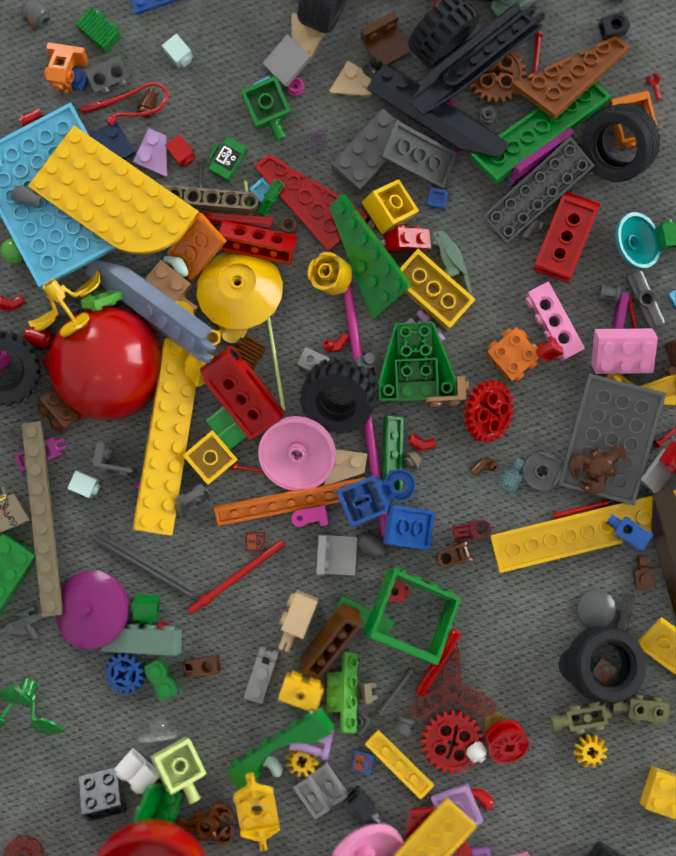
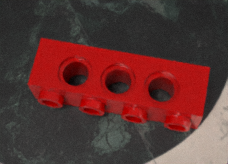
(258, 242)

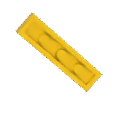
(399, 764)

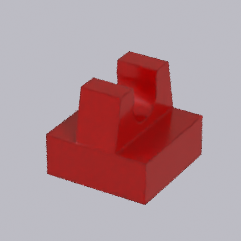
(549, 351)

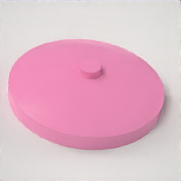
(297, 453)
(371, 841)

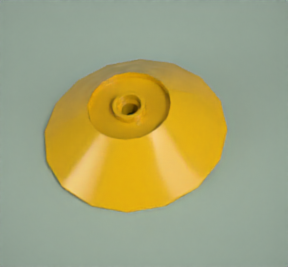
(244, 304)

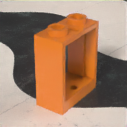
(637, 99)

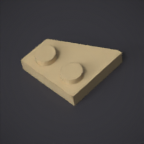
(304, 36)
(351, 82)
(346, 466)

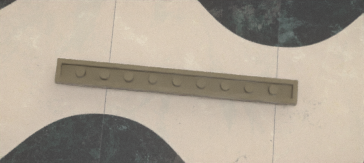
(42, 519)

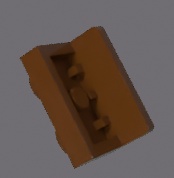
(56, 411)

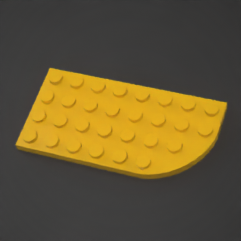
(111, 196)

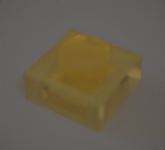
(490, 720)

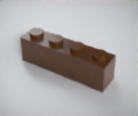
(330, 640)

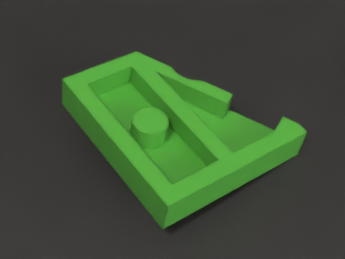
(100, 299)

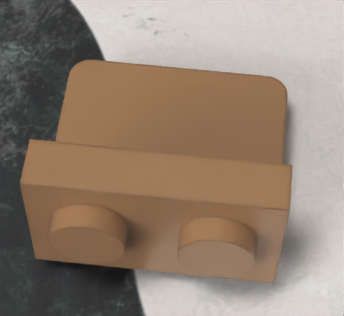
(462, 389)

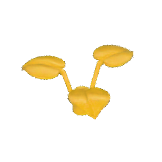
(56, 292)
(192, 365)

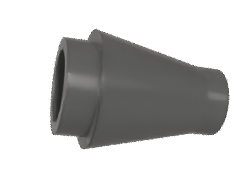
(24, 196)

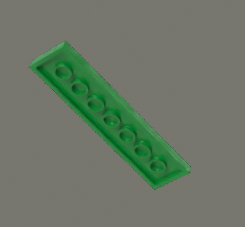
(537, 130)

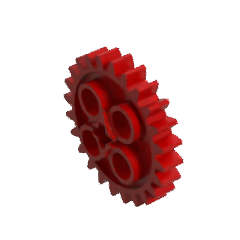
(480, 420)
(434, 737)

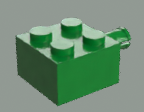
(267, 106)

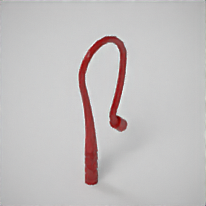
(112, 119)

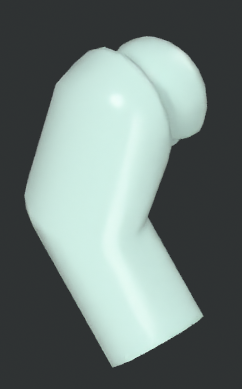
(177, 264)
(274, 766)

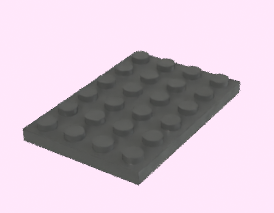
(613, 415)

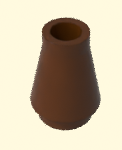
(148, 102)

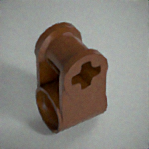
(458, 554)

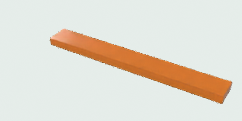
(279, 503)

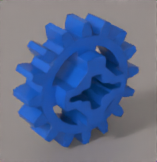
(130, 681)

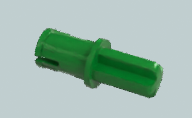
(270, 197)

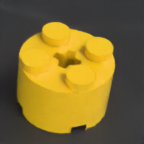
(330, 273)

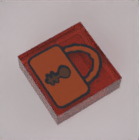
(255, 540)

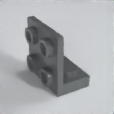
(102, 455)

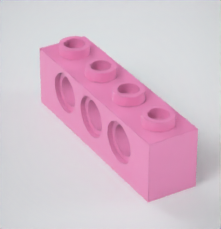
(555, 310)

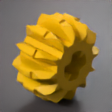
(582, 749)
(297, 766)

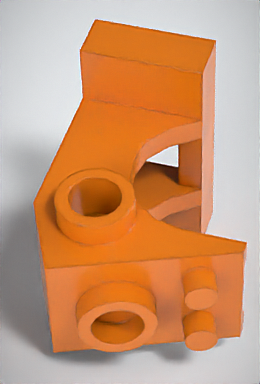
(62, 76)

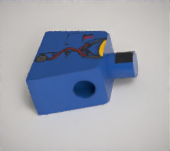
(637, 536)

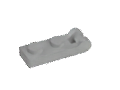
(261, 675)

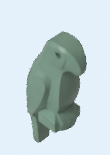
(450, 257)

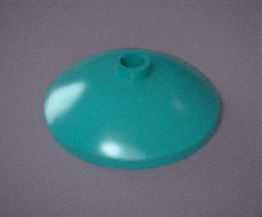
(637, 240)

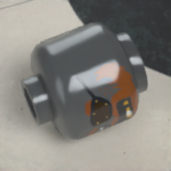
(35, 14)

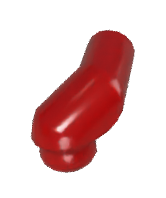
(11, 305)
(419, 444)
(483, 796)

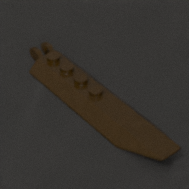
(664, 537)

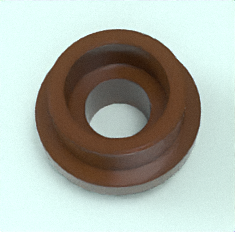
(291, 220)

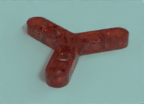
(443, 690)

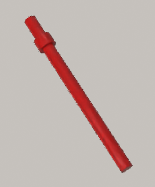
(205, 599)

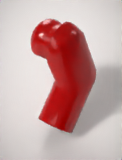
(335, 345)

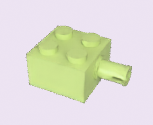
(179, 768)

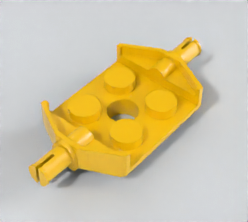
(257, 824)

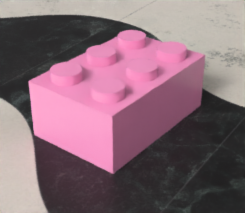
(624, 351)

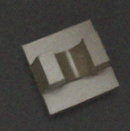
(364, 692)

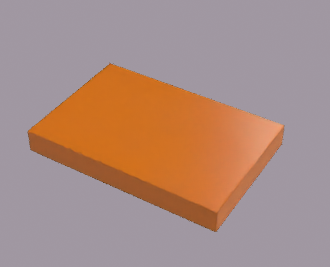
(197, 245)

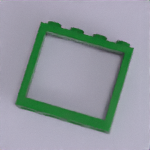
(443, 627)

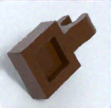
(643, 576)

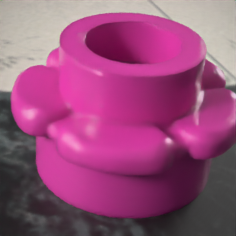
(300, 86)

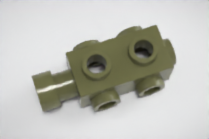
(648, 709)
(584, 718)

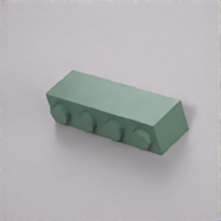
(147, 640)

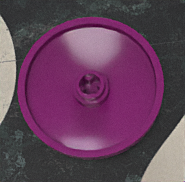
(92, 609)

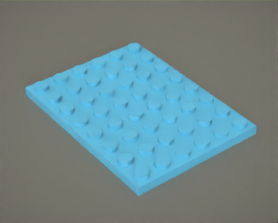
(44, 234)

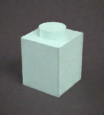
(177, 51)
(84, 484)

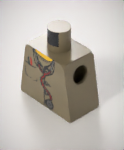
(12, 511)

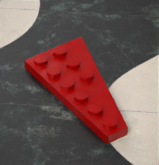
(306, 199)

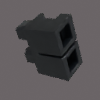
(363, 805)

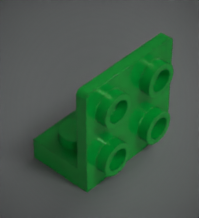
(159, 804)

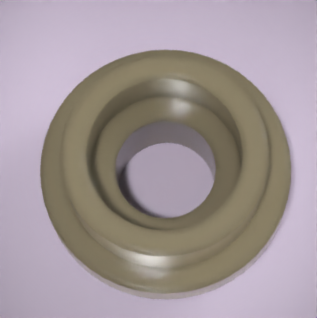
(413, 460)

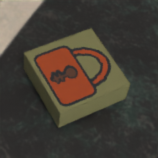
(603, 671)

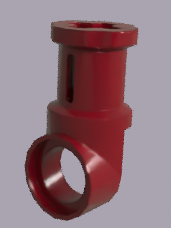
(471, 530)

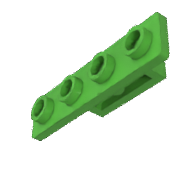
(343, 692)

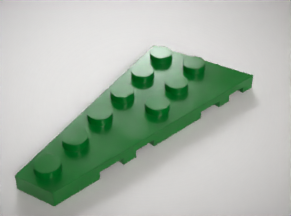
(373, 267)

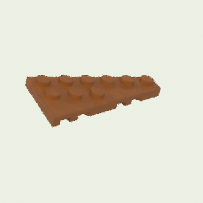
(569, 78)

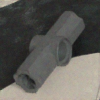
(639, 288)

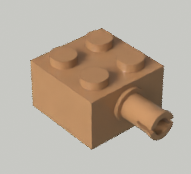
(170, 283)

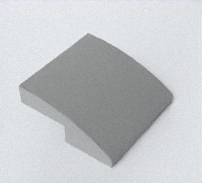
(287, 60)
(655, 476)
(320, 790)

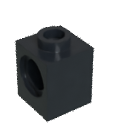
(608, 31)

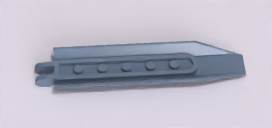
(155, 308)

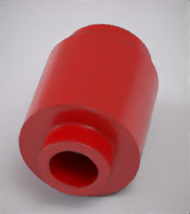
(40, 339)

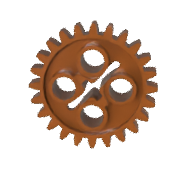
(496, 90)

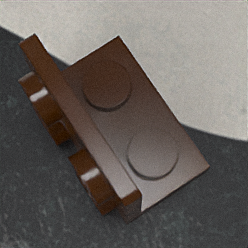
(385, 39)

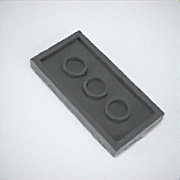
(418, 154)

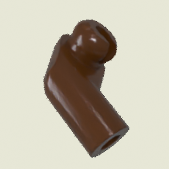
(485, 464)

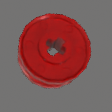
(506, 741)

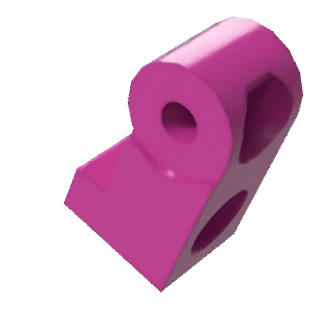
(304, 516)

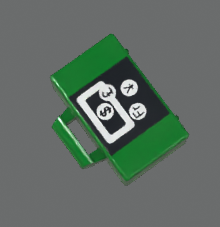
(227, 158)

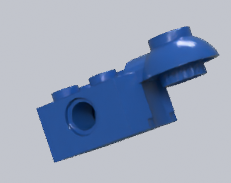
(373, 495)

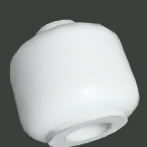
(477, 752)

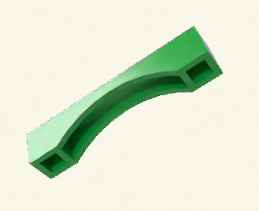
(308, 730)

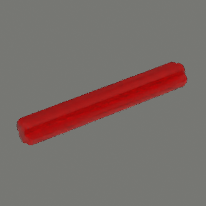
(250, 220)
(433, 670)

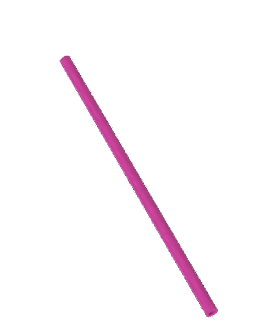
(368, 427)

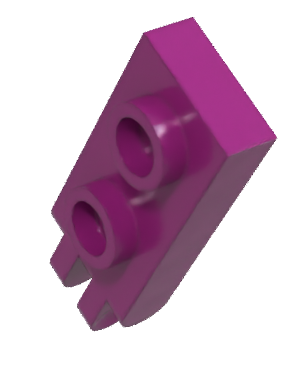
(52, 451)

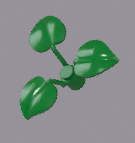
(25, 696)

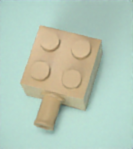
(297, 618)

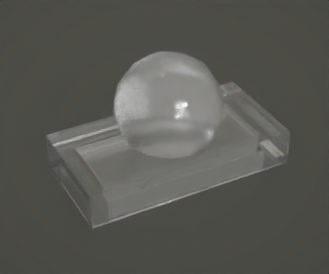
(158, 729)

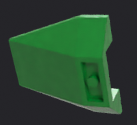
(416, 365)

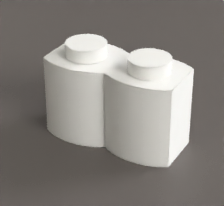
(136, 771)

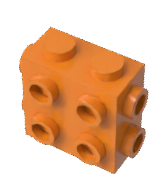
(513, 354)

